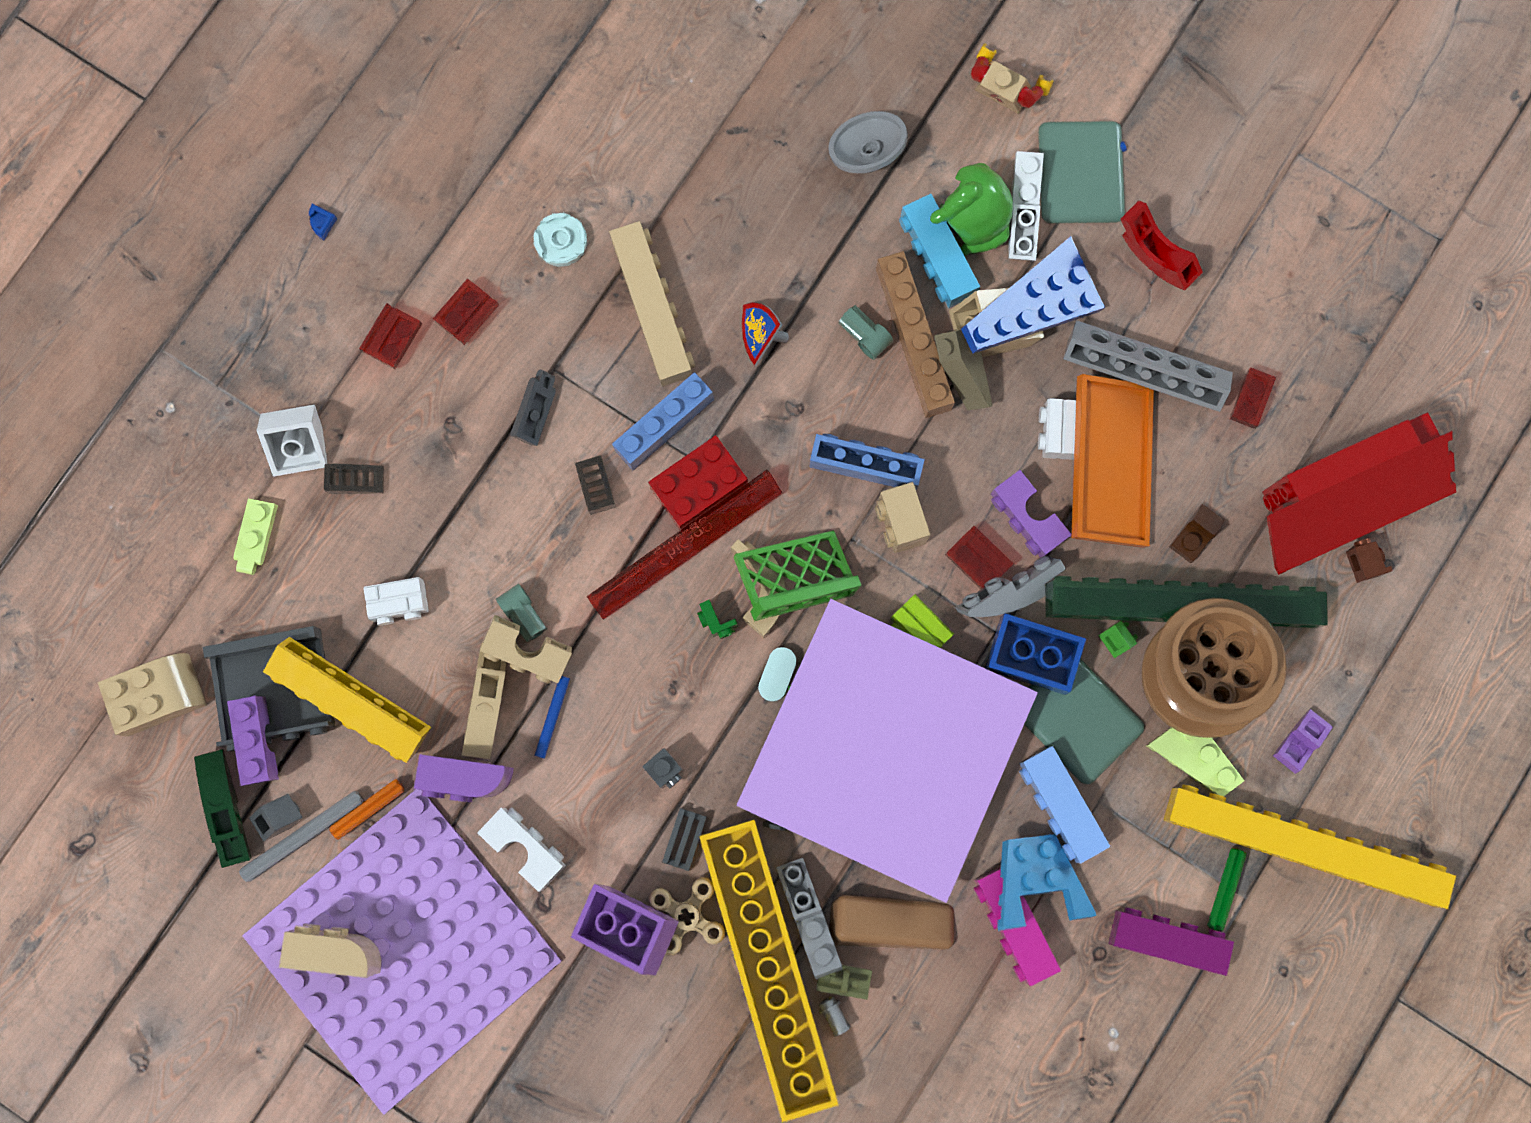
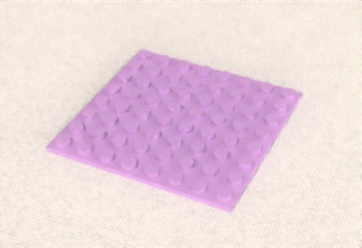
(887, 750)
(446, 943)

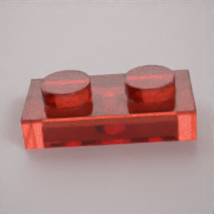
(1252, 398)

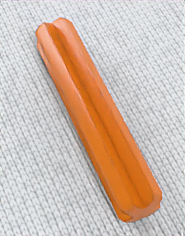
(366, 809)

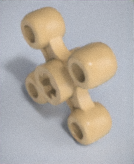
(694, 905)

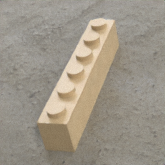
(651, 303)

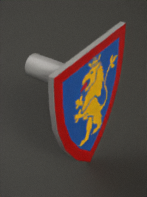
(759, 329)

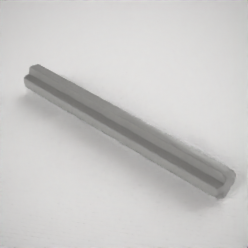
(300, 837)

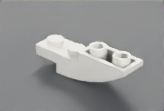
(1026, 208)

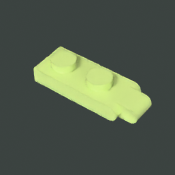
(254, 535)

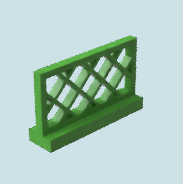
(797, 598)

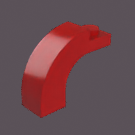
(1156, 251)

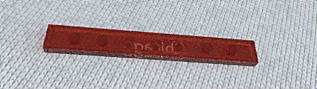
(684, 544)

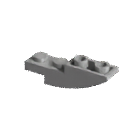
(1006, 596)
(809, 918)

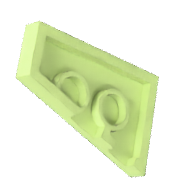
(1199, 759)

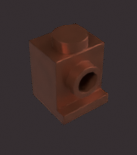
(1367, 560)

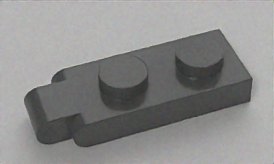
(534, 408)

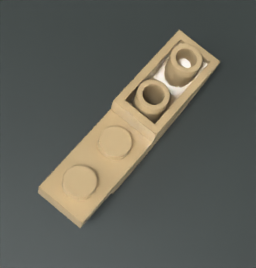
(484, 708)

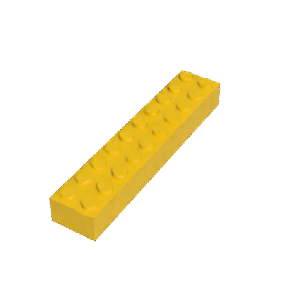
(769, 971)

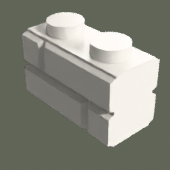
(1058, 429)
(396, 600)

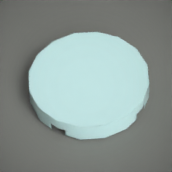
(560, 239)

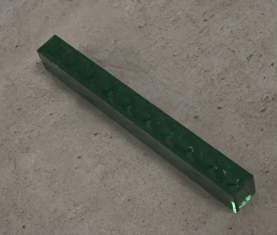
(1160, 602)

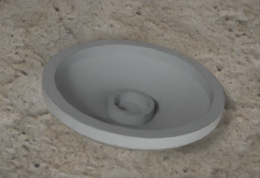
(868, 142)

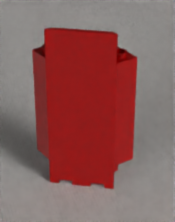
(1358, 491)

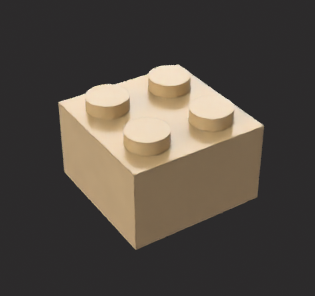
(902, 518)

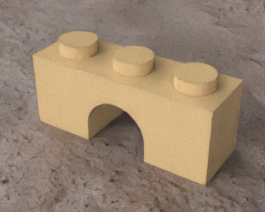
(546, 662)

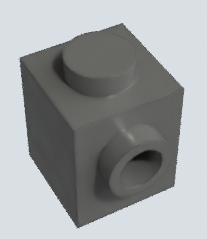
(664, 769)
(276, 817)

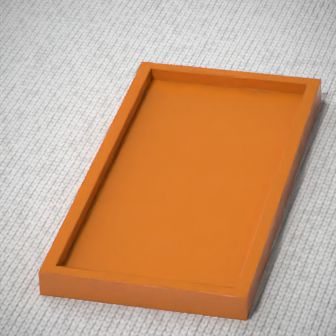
(1112, 461)

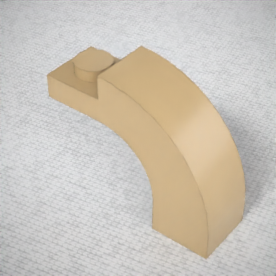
(762, 626)

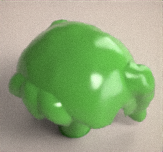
(978, 209)

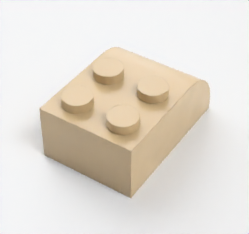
(152, 694)
(329, 951)

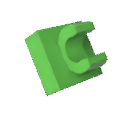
(1118, 639)

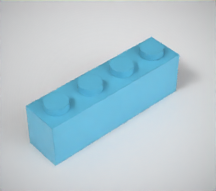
(939, 252)

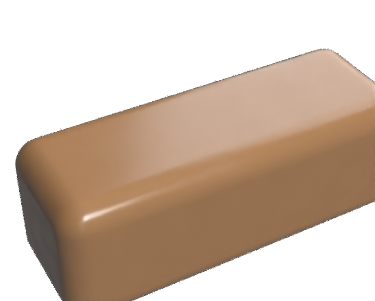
(891, 923)

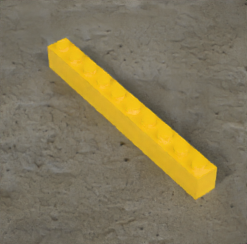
(1310, 848)

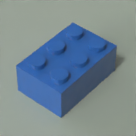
(1035, 654)

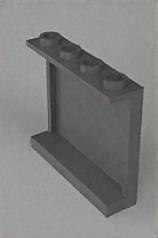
(239, 674)

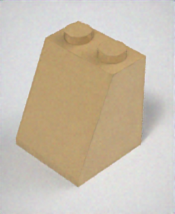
(977, 302)

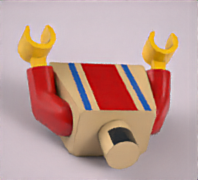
(1004, 84)

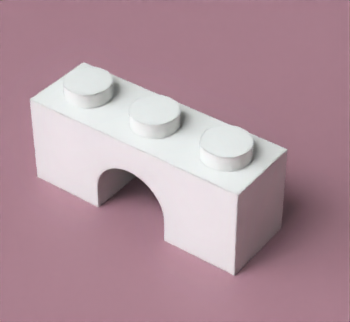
(542, 863)

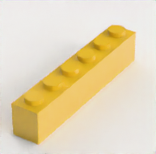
(346, 699)

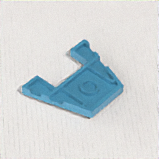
(1035, 868)

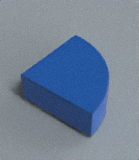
(321, 221)

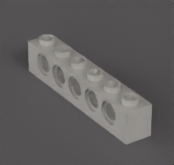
(1148, 366)

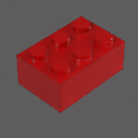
(697, 482)

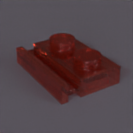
(465, 311)
(390, 336)
(978, 558)

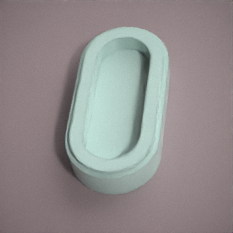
(777, 674)

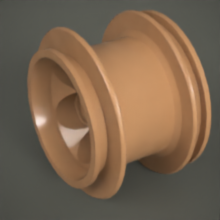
(1225, 625)

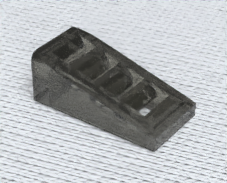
(330, 472)
(601, 505)

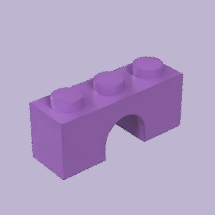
(1040, 535)
(253, 757)

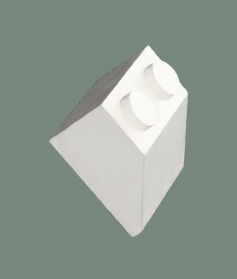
(292, 440)

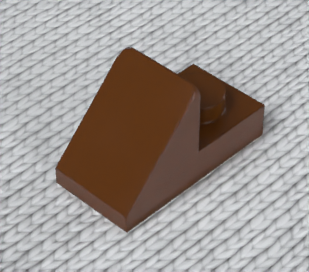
(1197, 533)

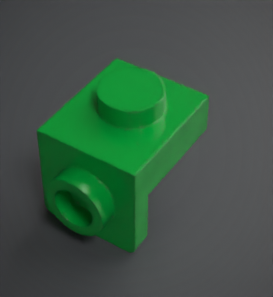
(709, 618)

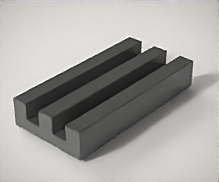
(676, 863)

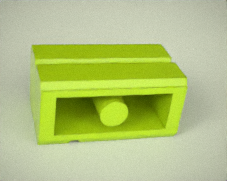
(921, 622)

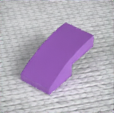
(1302, 741)

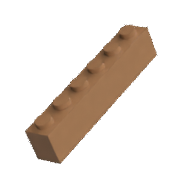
(914, 334)

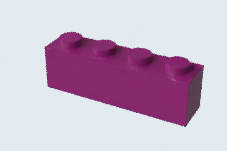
(1171, 942)

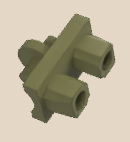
(847, 982)

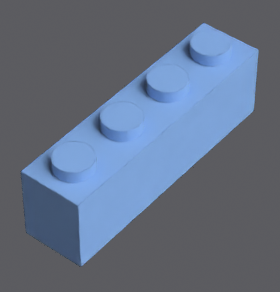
(1064, 805)

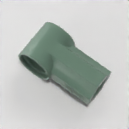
(870, 337)
(518, 607)

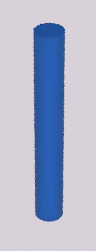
(552, 717)

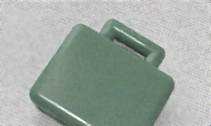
(1082, 172)
(1084, 726)

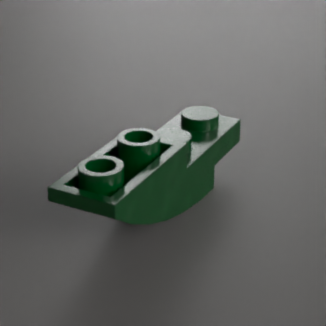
(221, 808)

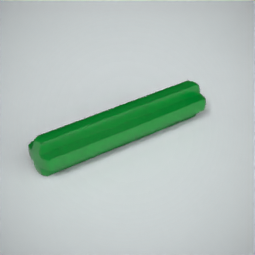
(1227, 890)

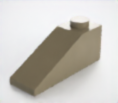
(964, 369)

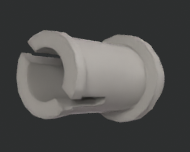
(834, 1015)

